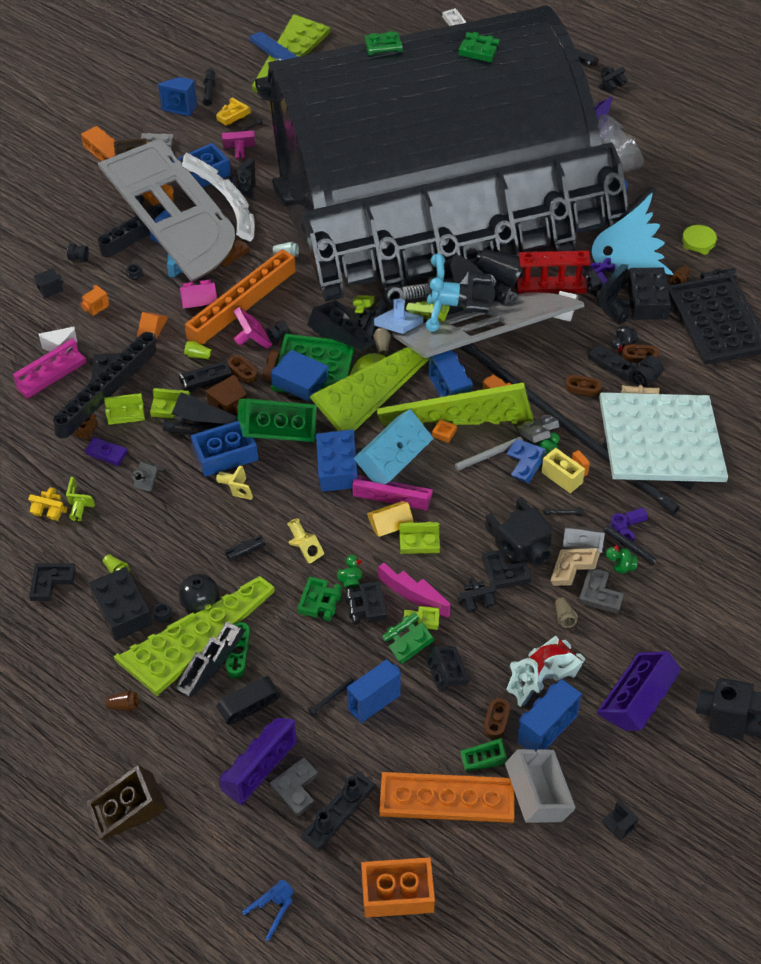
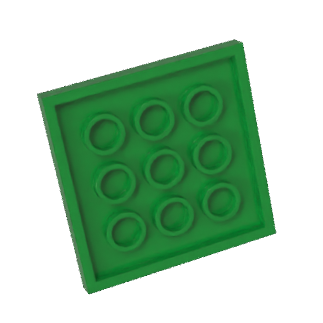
(327, 351)

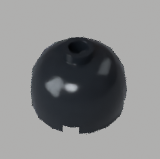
(198, 592)

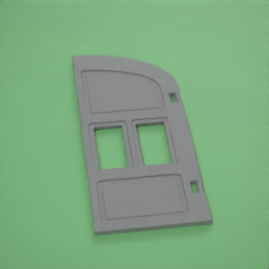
(190, 237)
(527, 310)

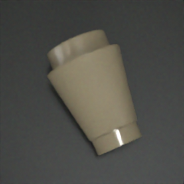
(382, 340)
(565, 614)

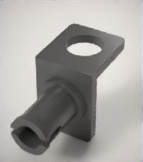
(146, 475)

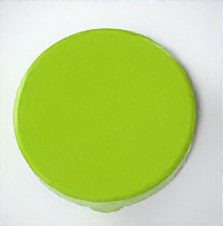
(699, 239)

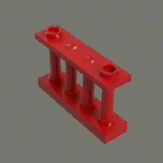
(553, 285)

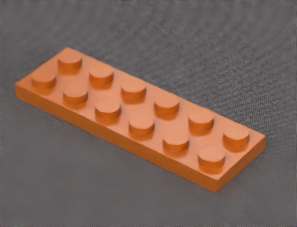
(447, 797)

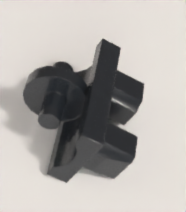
(610, 76)
(468, 598)

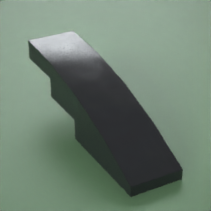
(207, 663)

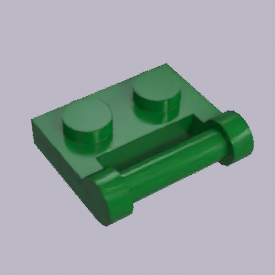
(383, 42)

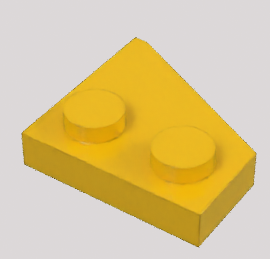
(232, 112)

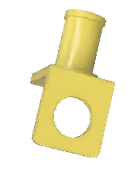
(235, 482)
(304, 540)

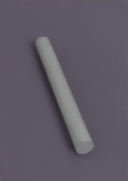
(486, 454)

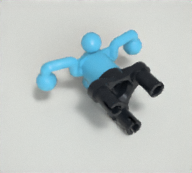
(454, 293)

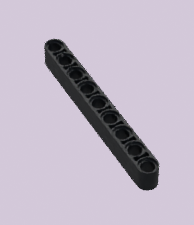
(104, 385)

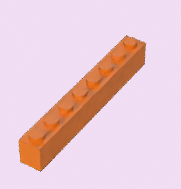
(102, 147)
(242, 295)

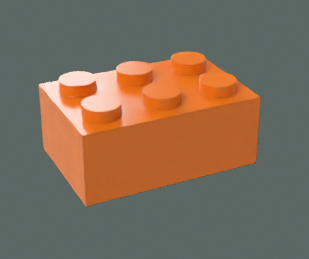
(397, 887)

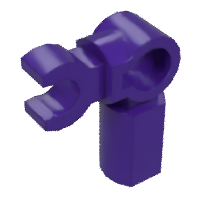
(601, 268)
(621, 522)

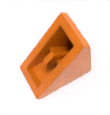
(151, 323)

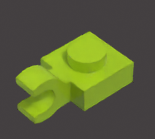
(362, 301)
(427, 615)

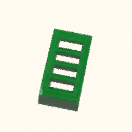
(485, 763)

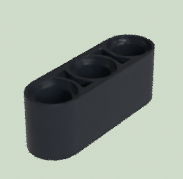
(248, 700)

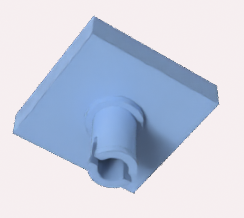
(398, 319)

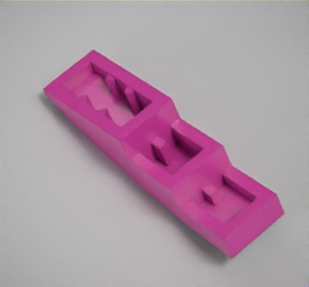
(418, 593)

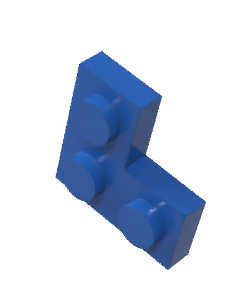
(529, 459)

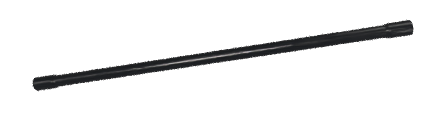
(664, 501)

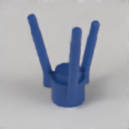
(278, 894)

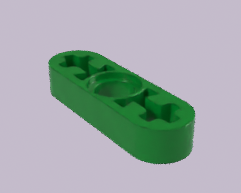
(242, 657)

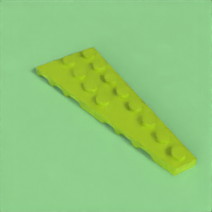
(299, 38)
(362, 393)
(469, 408)
(167, 654)

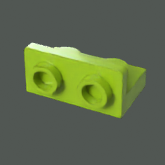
(425, 310)
(164, 402)
(419, 538)

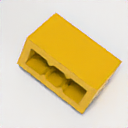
(389, 518)

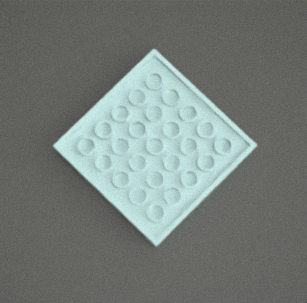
(662, 437)

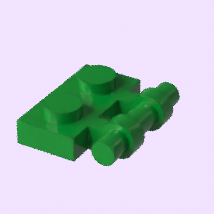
(473, 49)
(313, 596)
(412, 641)

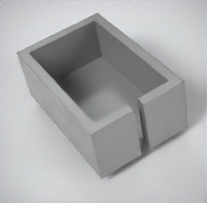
(540, 786)

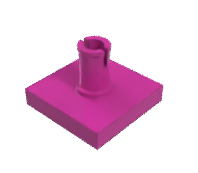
(238, 141)
(252, 329)

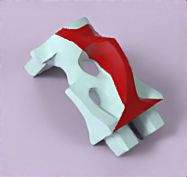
(533, 669)

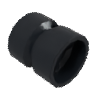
(646, 371)

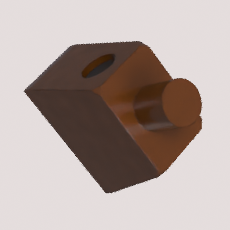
(226, 395)

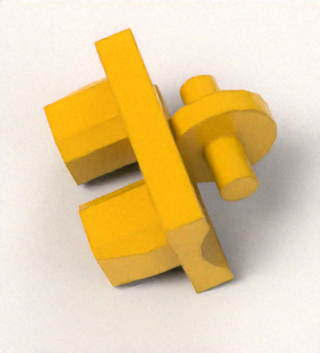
(39, 503)

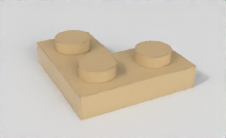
(570, 561)

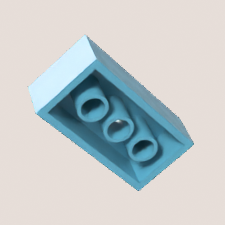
(393, 448)

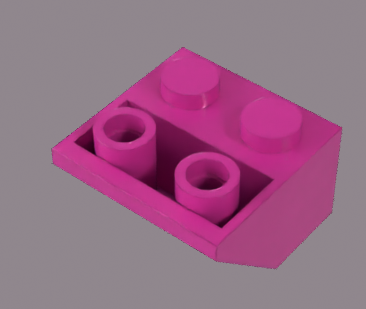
(198, 295)

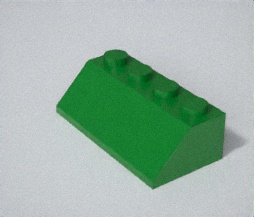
(277, 420)

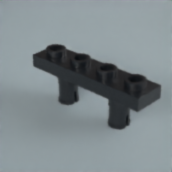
(337, 811)

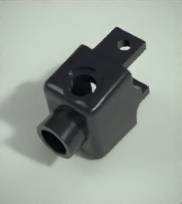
(523, 536)
(732, 708)

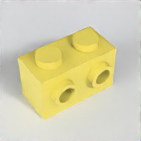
(563, 470)

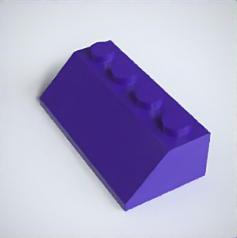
(640, 690)
(259, 759)

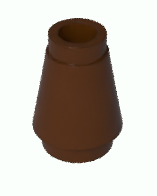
(680, 275)
(122, 701)

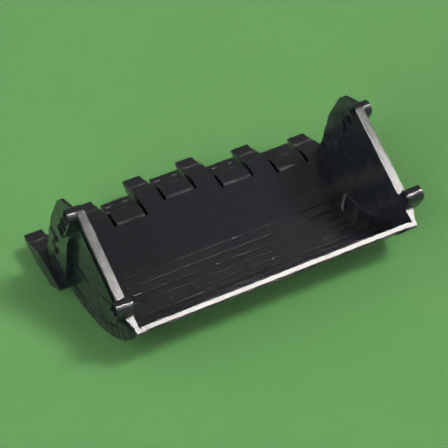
(440, 151)

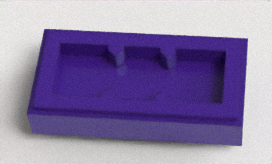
(106, 451)

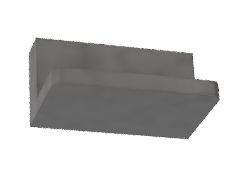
(583, 538)

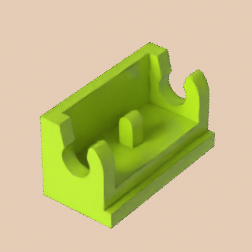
(124, 409)

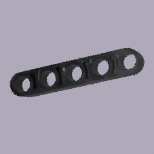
(126, 233)

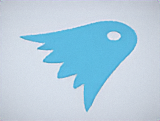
(631, 241)

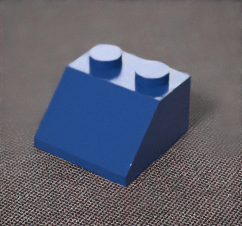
(178, 96)

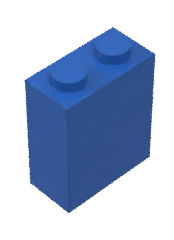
(299, 375)
(374, 690)

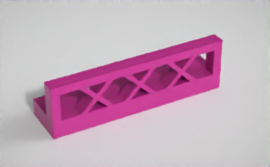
(49, 371)
(392, 492)

